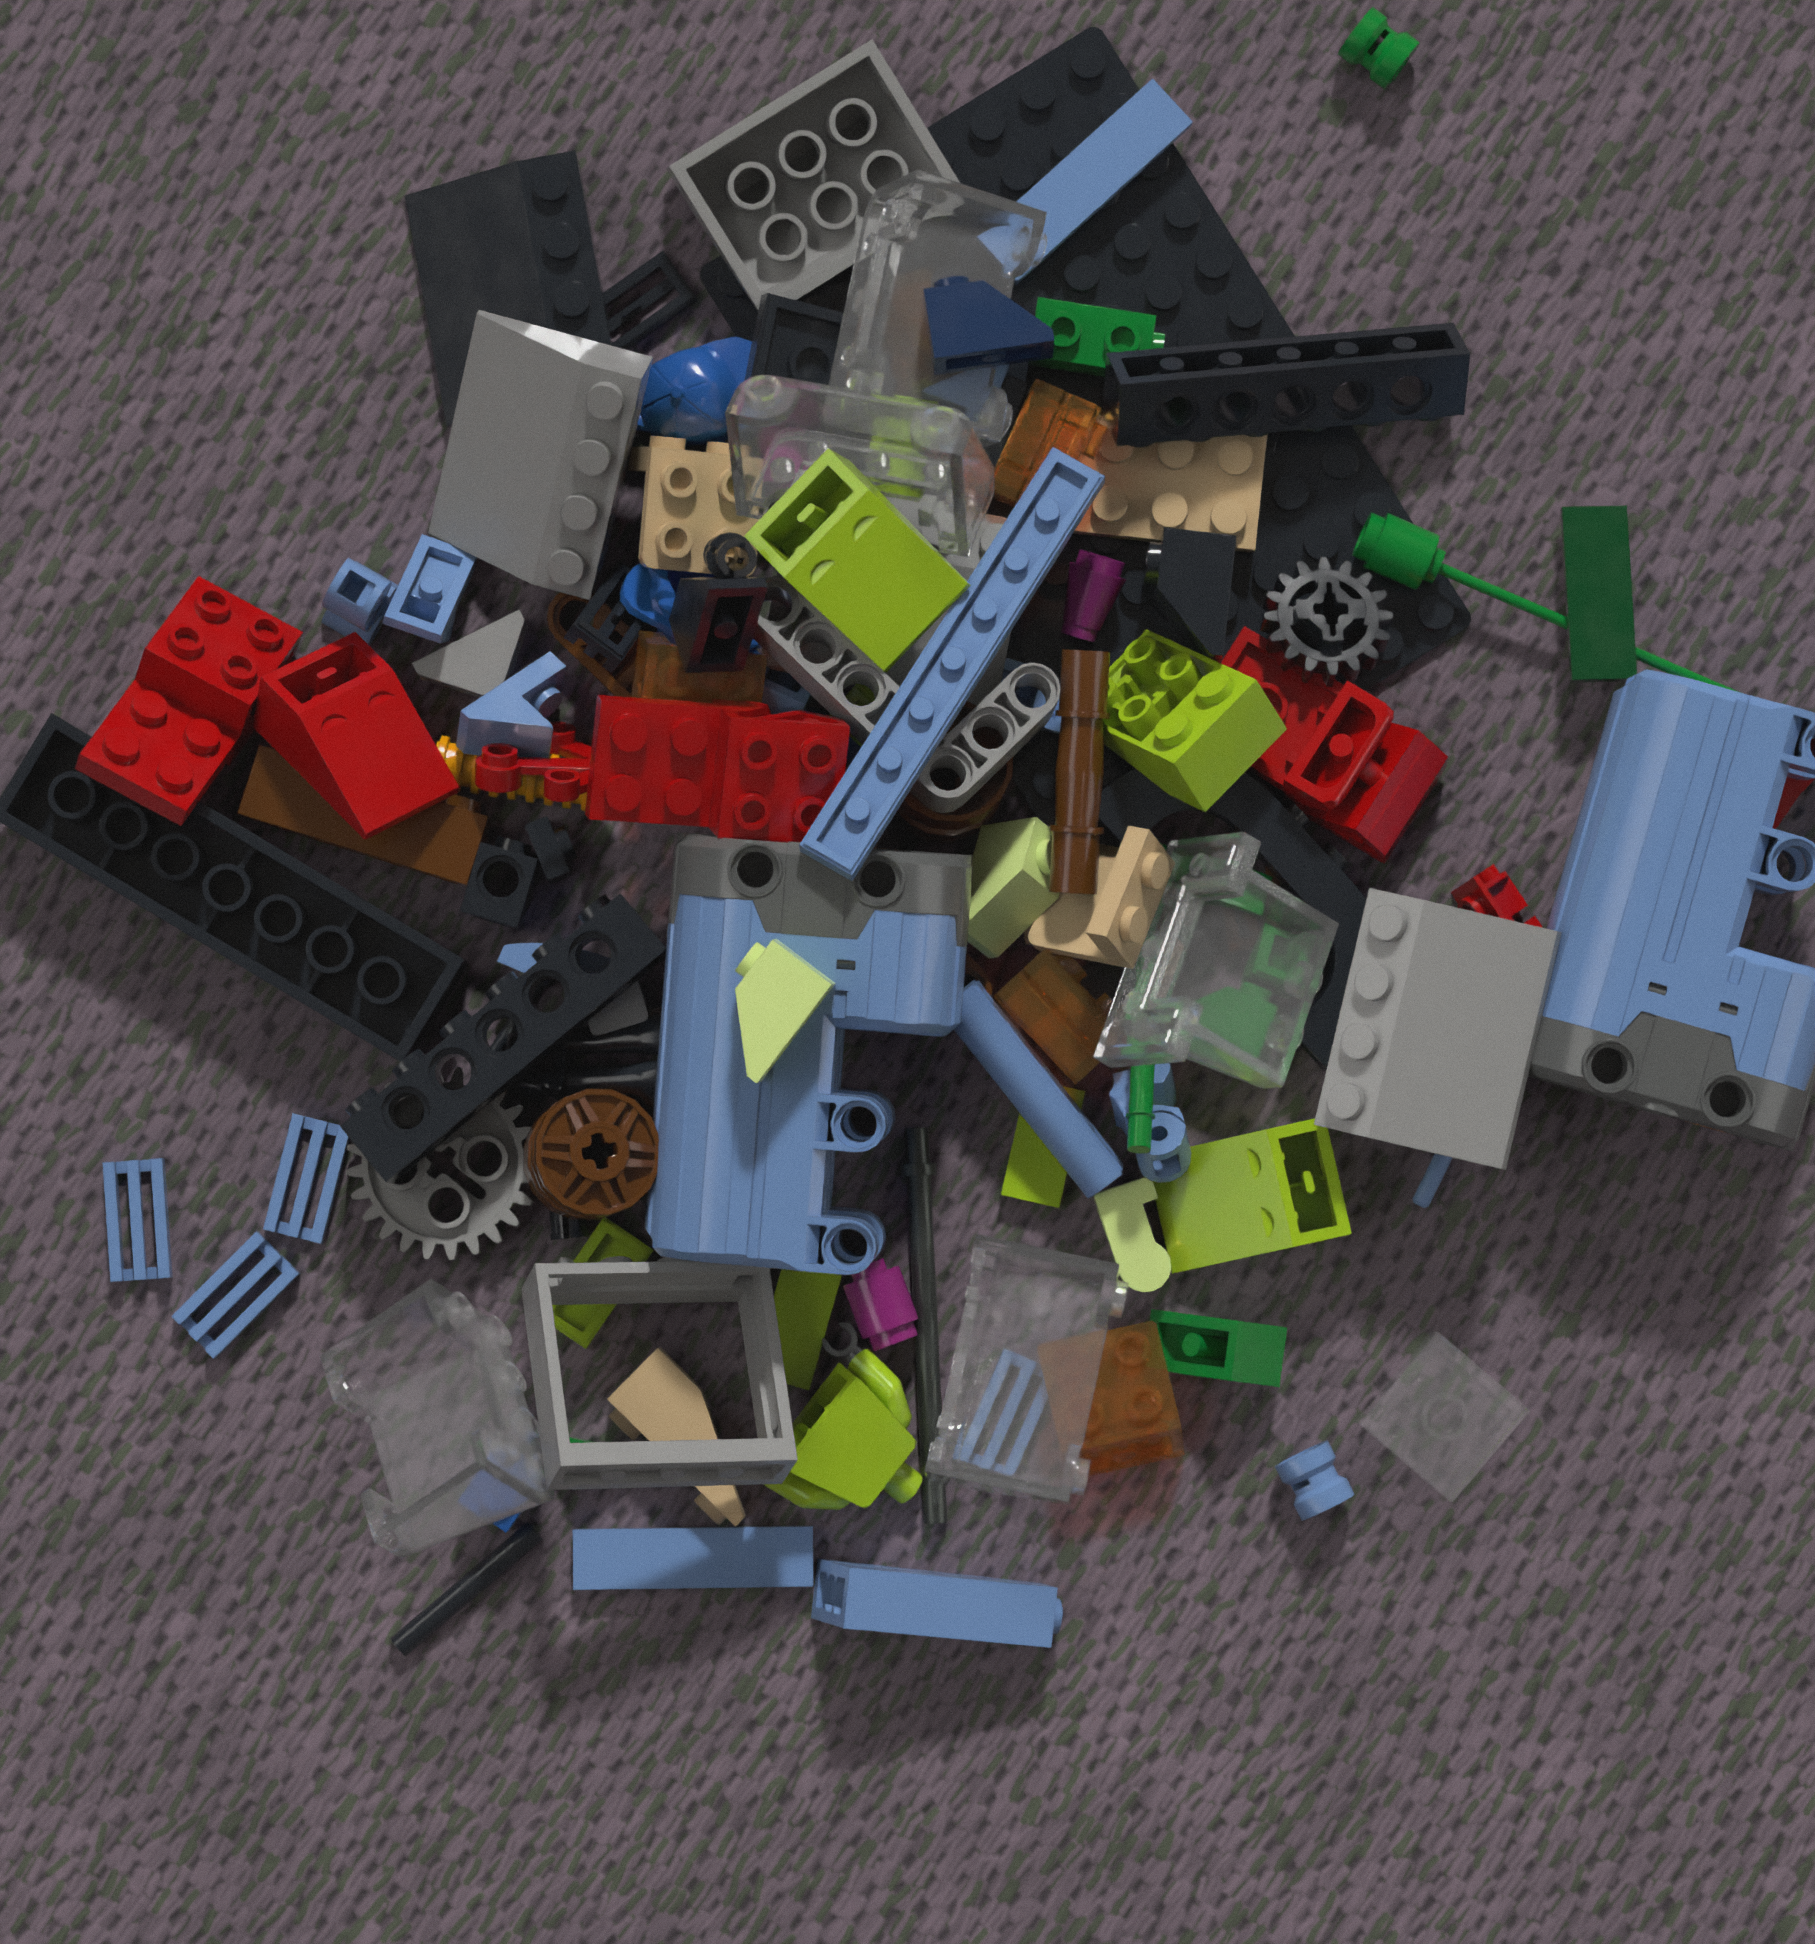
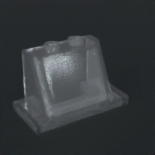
(1220, 969)

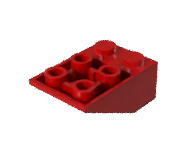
(353, 735)

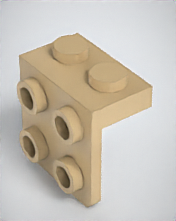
(685, 503)
(1115, 920)

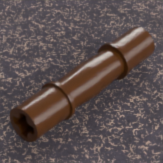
(1079, 772)

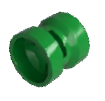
(1389, 56)

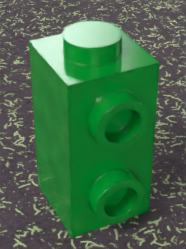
(1089, 332)

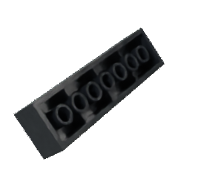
(237, 897)

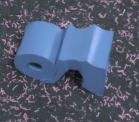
(357, 601)
(1170, 1143)

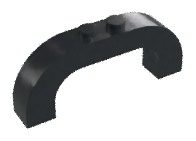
(1287, 850)

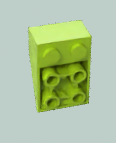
(857, 559)
(1186, 719)
(1253, 1197)

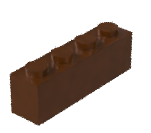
(432, 842)

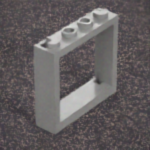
(660, 1462)

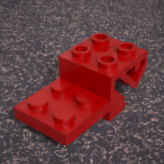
(189, 701)
(1340, 752)
(714, 766)

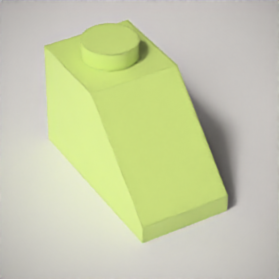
(1009, 883)
(775, 1002)

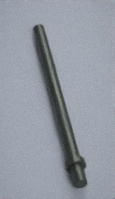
(918, 1174)

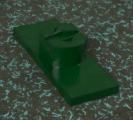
(1598, 593)

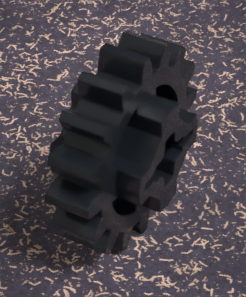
(1303, 632)

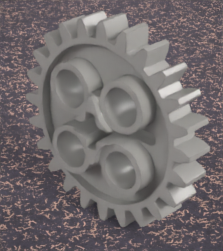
(409, 1205)

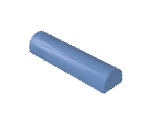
(1036, 1092)

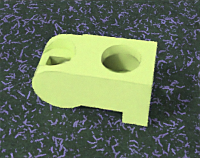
(1129, 1234)

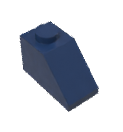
(980, 327)

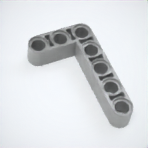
(852, 666)

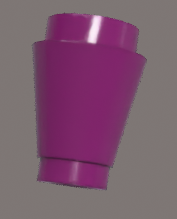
(1090, 594)

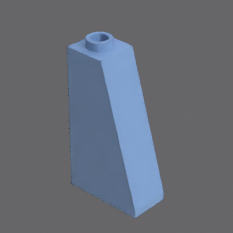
(935, 1604)

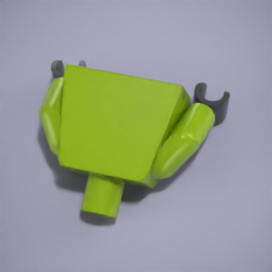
(852, 1436)

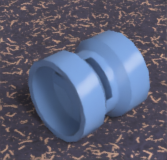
(1314, 1480)

